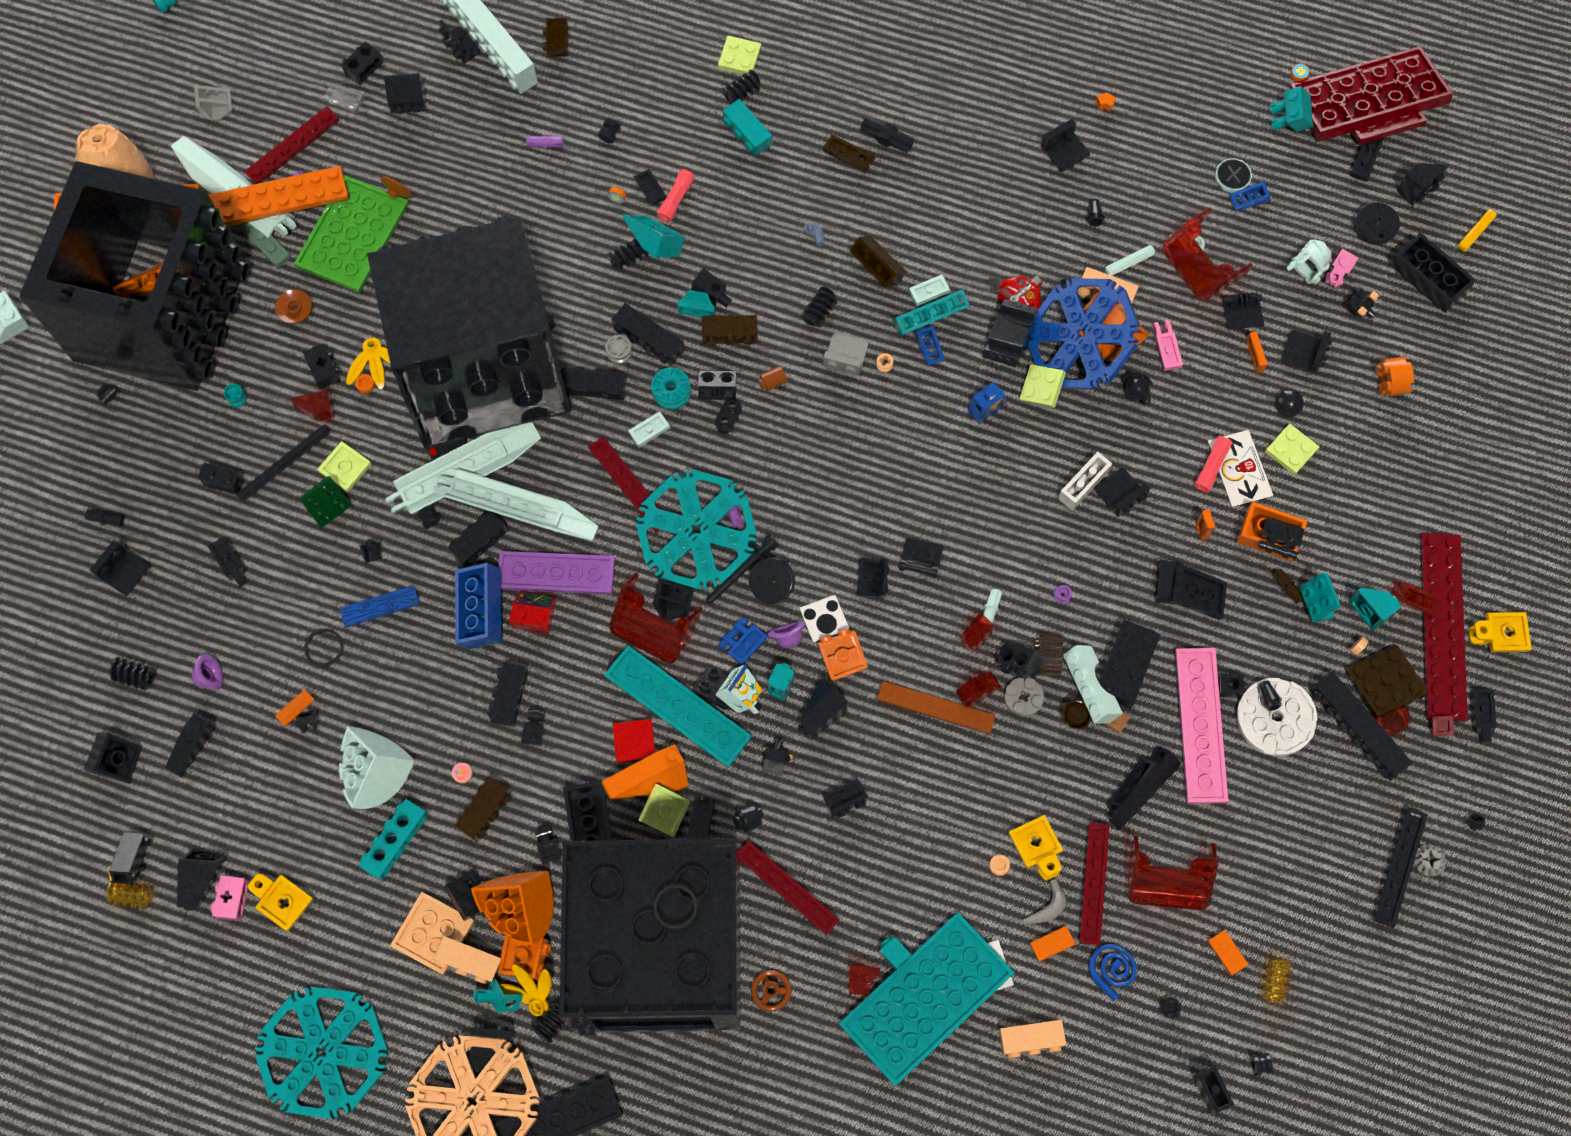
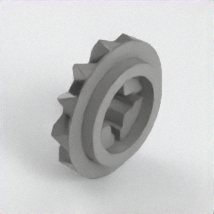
(1424, 866)

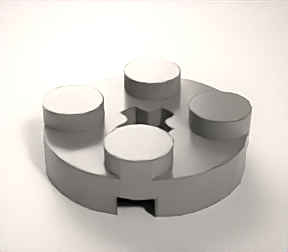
(1018, 706)

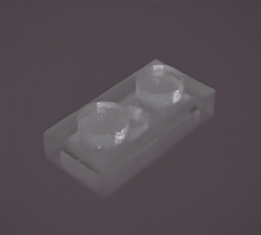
(343, 98)

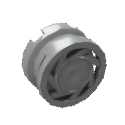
(618, 350)

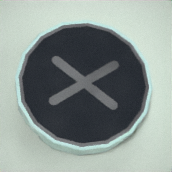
(1233, 175)

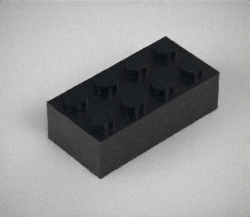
(1432, 272)
(1128, 662)
(587, 812)

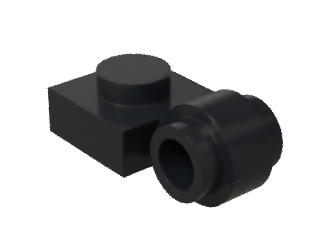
(533, 732)
(549, 849)

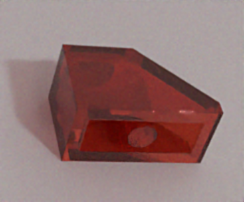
(315, 405)
(1414, 597)
(977, 632)
(978, 689)

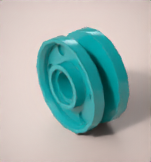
(675, 398)

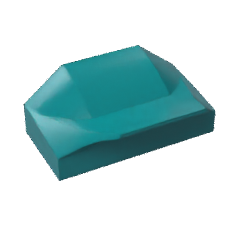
(696, 304)

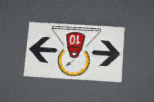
(1243, 471)

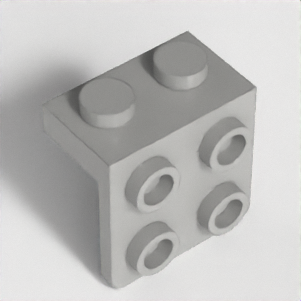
(845, 354)

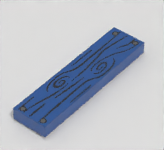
(379, 606)

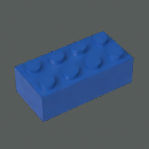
(478, 606)

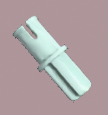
(992, 604)

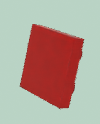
(633, 740)

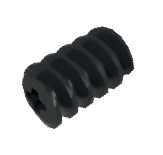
(741, 87)
(626, 255)
(819, 307)
(131, 674)
(549, 1025)

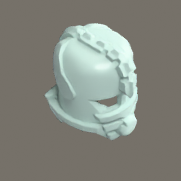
(1312, 256)

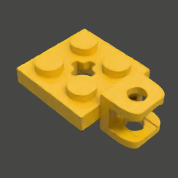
(1493, 633)
(1045, 853)
(270, 897)

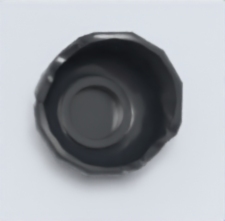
(1289, 403)

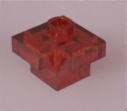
(861, 978)

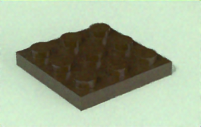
(1386, 681)

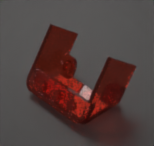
(1194, 265)
(648, 630)
(1171, 886)

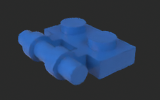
(746, 645)

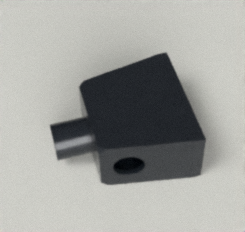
(709, 284)

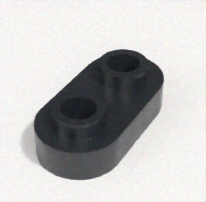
(728, 414)

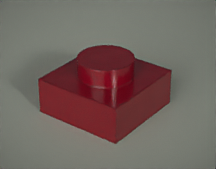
(1442, 725)

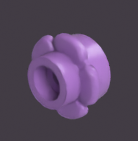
(1063, 589)

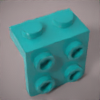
(1320, 598)

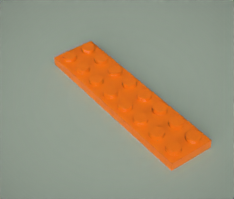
(280, 196)

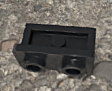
(872, 578)
(845, 798)

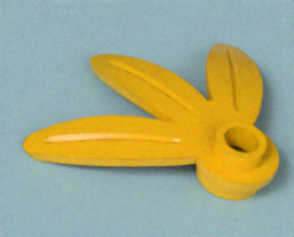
(372, 355)
(532, 995)

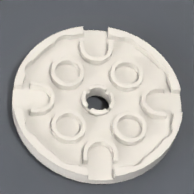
(1275, 737)

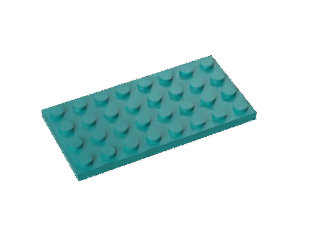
(926, 999)

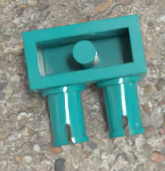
(1297, 107)

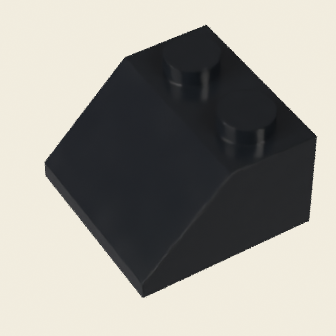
(405, 93)
(113, 757)

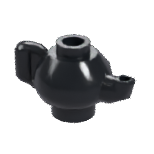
(1137, 387)

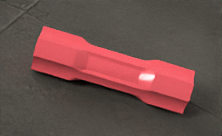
(669, 206)
(1218, 453)

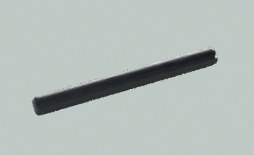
(283, 463)

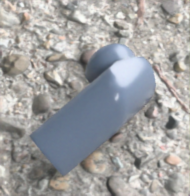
(816, 232)

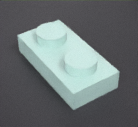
(929, 290)
(649, 429)

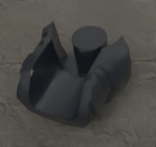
(371, 550)

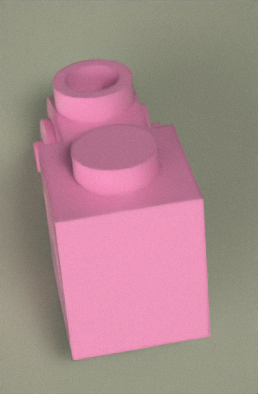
(1343, 264)

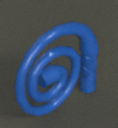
(1115, 966)

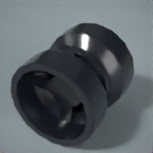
(609, 129)

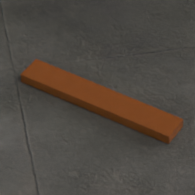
(936, 707)

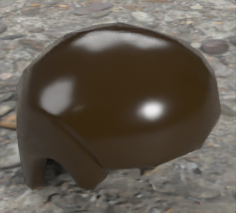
(1076, 714)

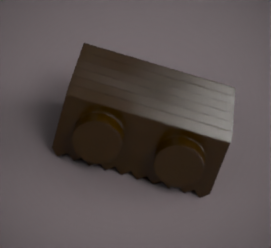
(556, 37)
(1051, 650)

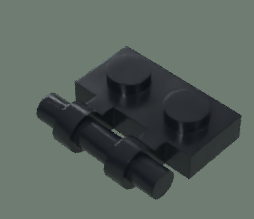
(1282, 533)

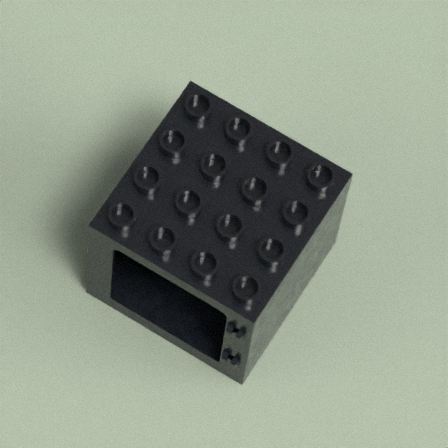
(89, 253)
(468, 332)
(627, 967)

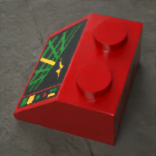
(533, 612)

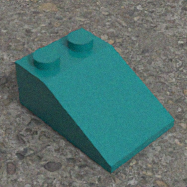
(654, 236)

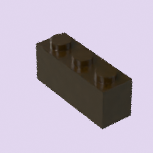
(878, 261)
(729, 329)
(483, 809)

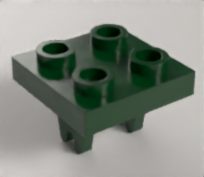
(325, 502)

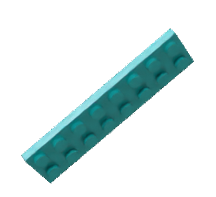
(678, 706)

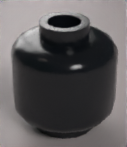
(747, 818)

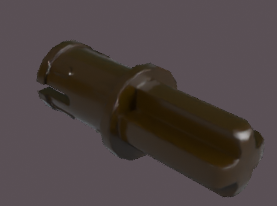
(1288, 586)

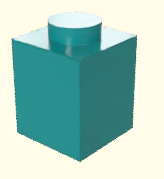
(894, 952)

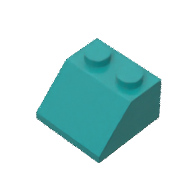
(1374, 606)

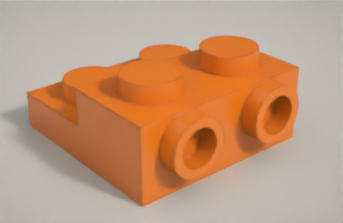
(842, 654)
(528, 957)

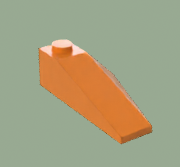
(140, 283)
(661, 768)

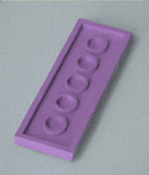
(556, 572)

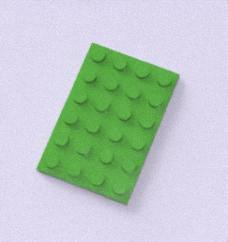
(350, 231)

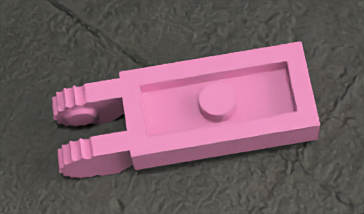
(1167, 347)

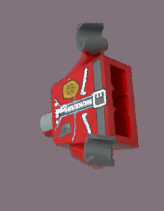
(1018, 290)

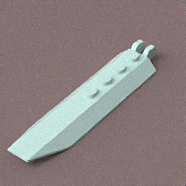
(218, 176)
(478, 456)
(516, 503)

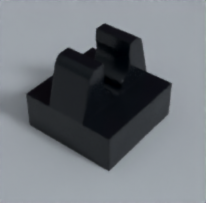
(307, 718)

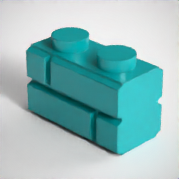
(781, 681)

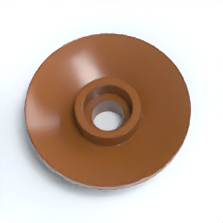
(395, 188)
(293, 299)

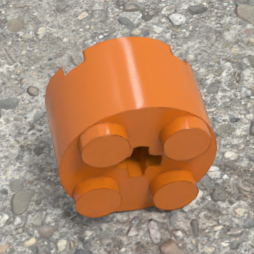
(1395, 376)

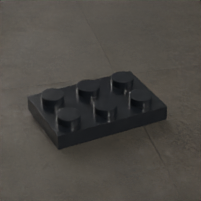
(1199, 592)

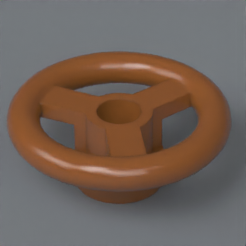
(767, 983)

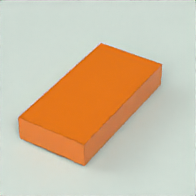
(1256, 352)
(1205, 525)
(294, 707)
(1052, 944)
(1227, 953)

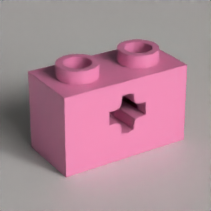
(234, 907)

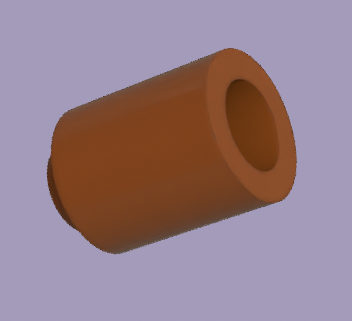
(772, 378)

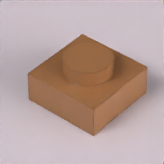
(1119, 723)

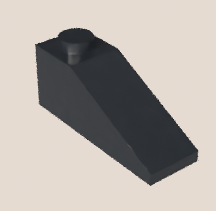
(189, 744)

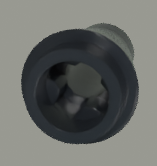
(1095, 214)
(1270, 698)

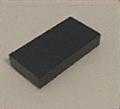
(650, 187)

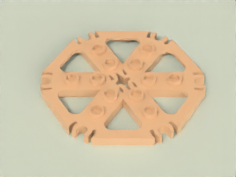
(469, 1086)

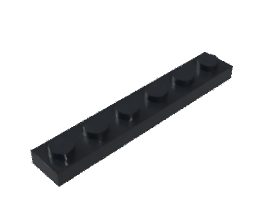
(1400, 867)

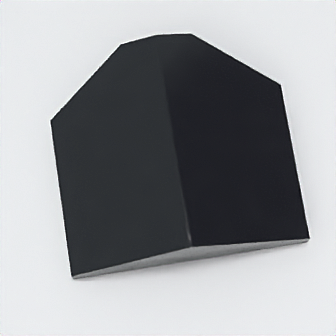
(672, 600)

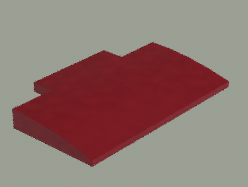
(1376, 96)

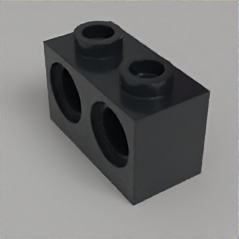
(364, 65)
(717, 385)
(1019, 660)

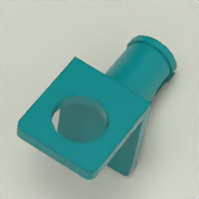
(497, 998)

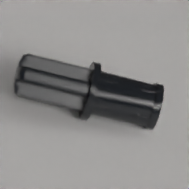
(104, 517)

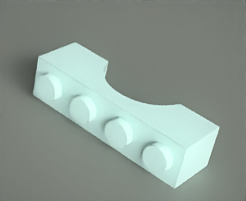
(1100, 704)

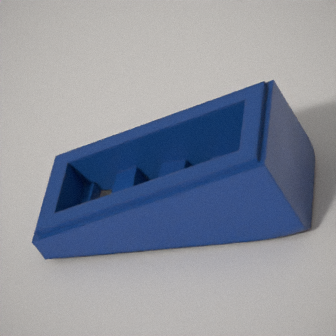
(1252, 202)
(933, 337)

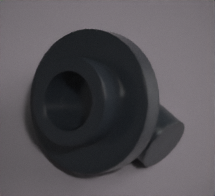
(106, 393)

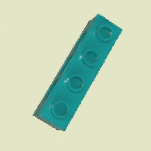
(931, 312)
(393, 851)

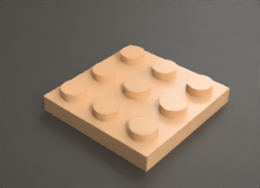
(426, 926)

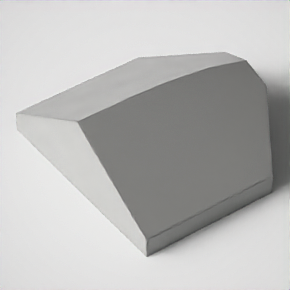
(212, 101)

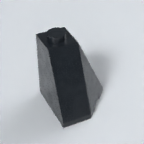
(822, 710)
(196, 876)

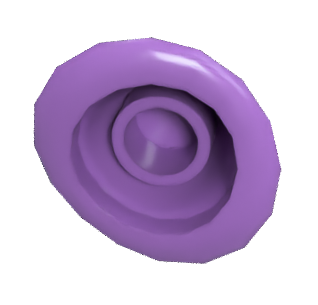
(788, 635)
(207, 673)

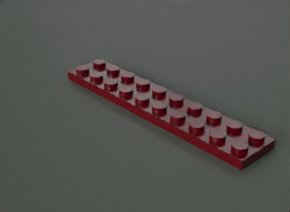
(1445, 627)

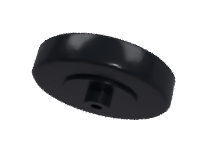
(1377, 223)
(772, 580)

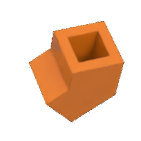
(1105, 101)

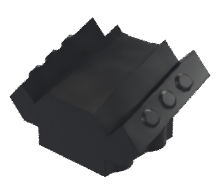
(1011, 333)

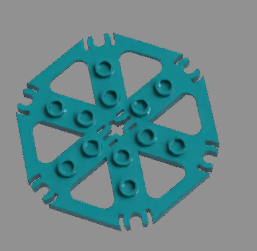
(710, 531)
(328, 1070)

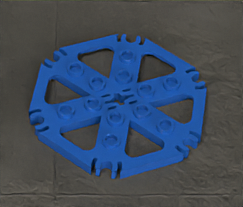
(1091, 324)

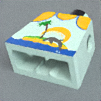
(741, 691)

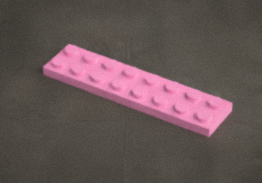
(1201, 726)

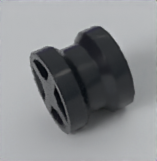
(428, 517)
(1261, 1064)

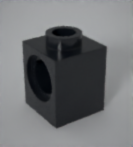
(1224, 689)

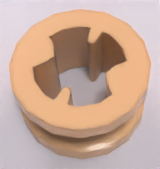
(880, 359)

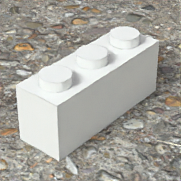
(1085, 481)

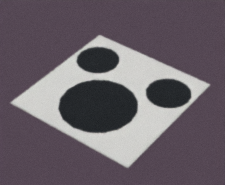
(824, 618)

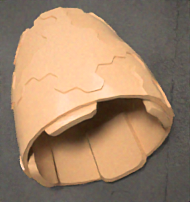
(111, 149)

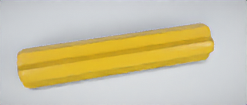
(1477, 230)

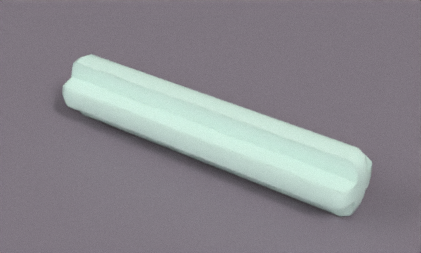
(1130, 260)

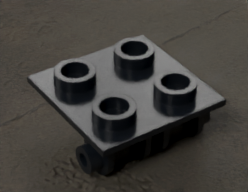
(1243, 310)
(709, 684)

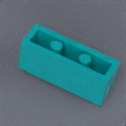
(747, 127)

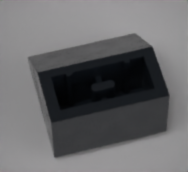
(1421, 181)

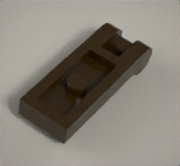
(848, 153)

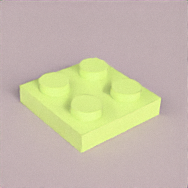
(739, 55)
(1042, 386)
(1292, 449)
(344, 466)
(664, 810)

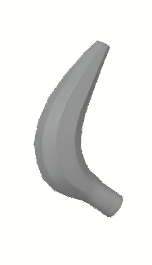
(1053, 910)

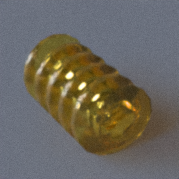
(130, 896)
(1276, 982)

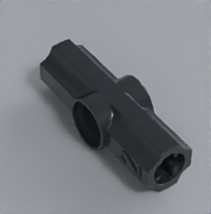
(887, 134)

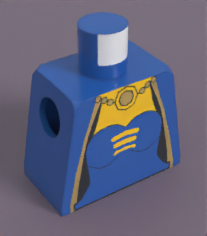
(989, 400)

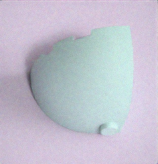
(371, 768)

